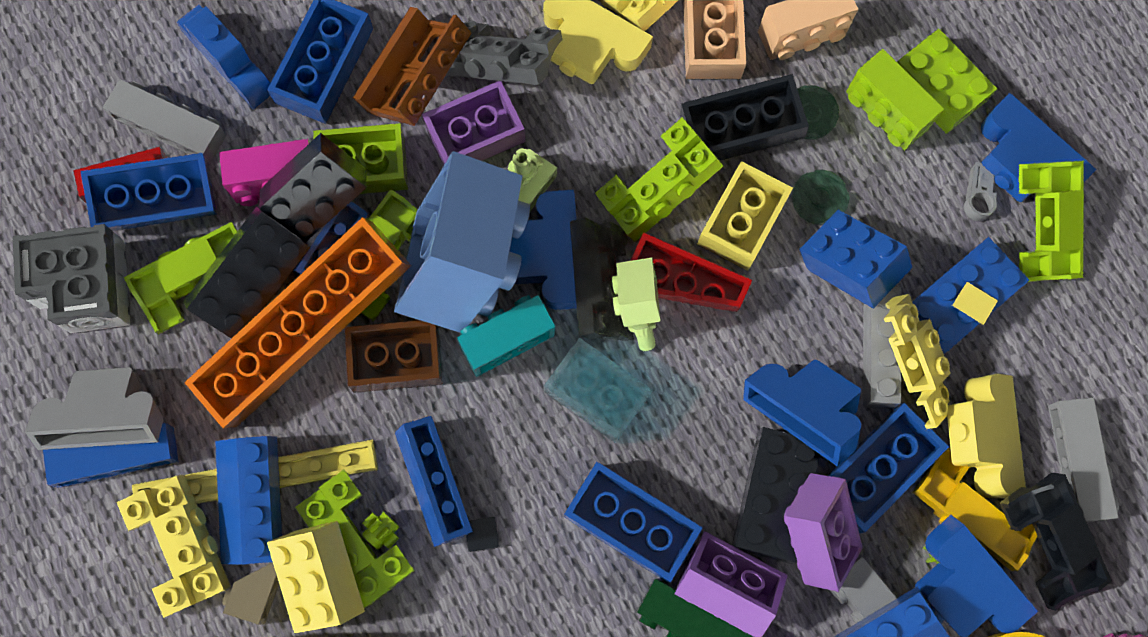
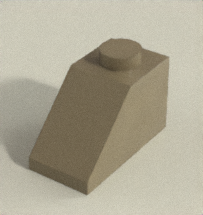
(252, 595)

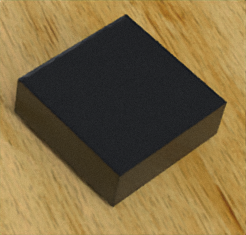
(483, 535)

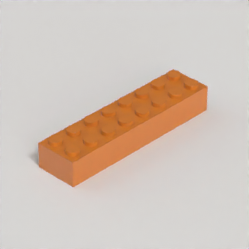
(297, 324)

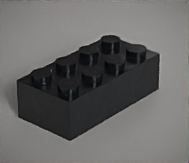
(748, 117)
(246, 274)
(774, 477)

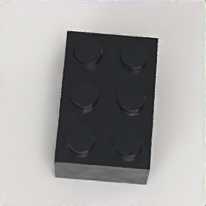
(312, 188)

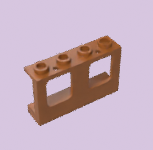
(401, 64)

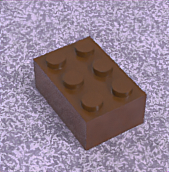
(393, 356)

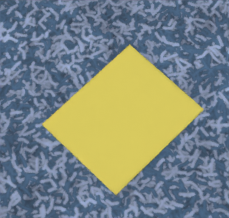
(975, 303)

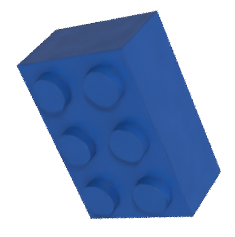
(856, 258)

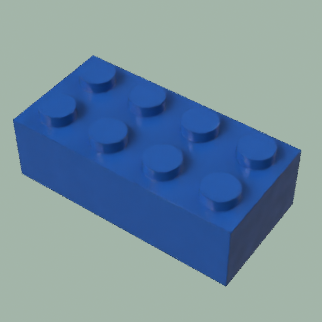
(321, 59)
(984, 268)
(888, 464)
(633, 522)

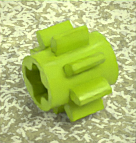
(380, 530)

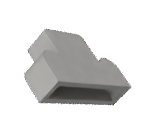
(98, 410)

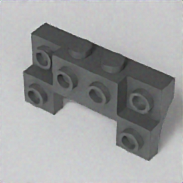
(506, 58)

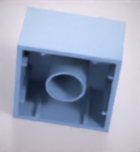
(463, 244)

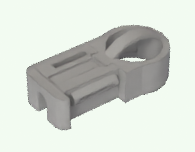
(980, 187)

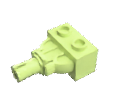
(535, 172)
(637, 299)

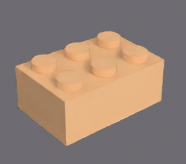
(804, 25)
(714, 39)

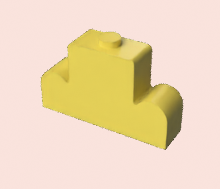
(593, 38)
(988, 436)

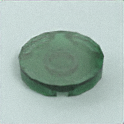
(819, 109)
(815, 204)

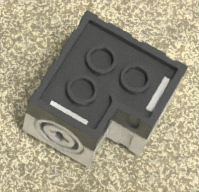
(74, 276)

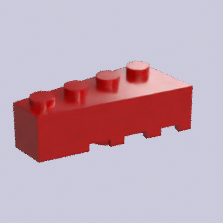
(691, 278)

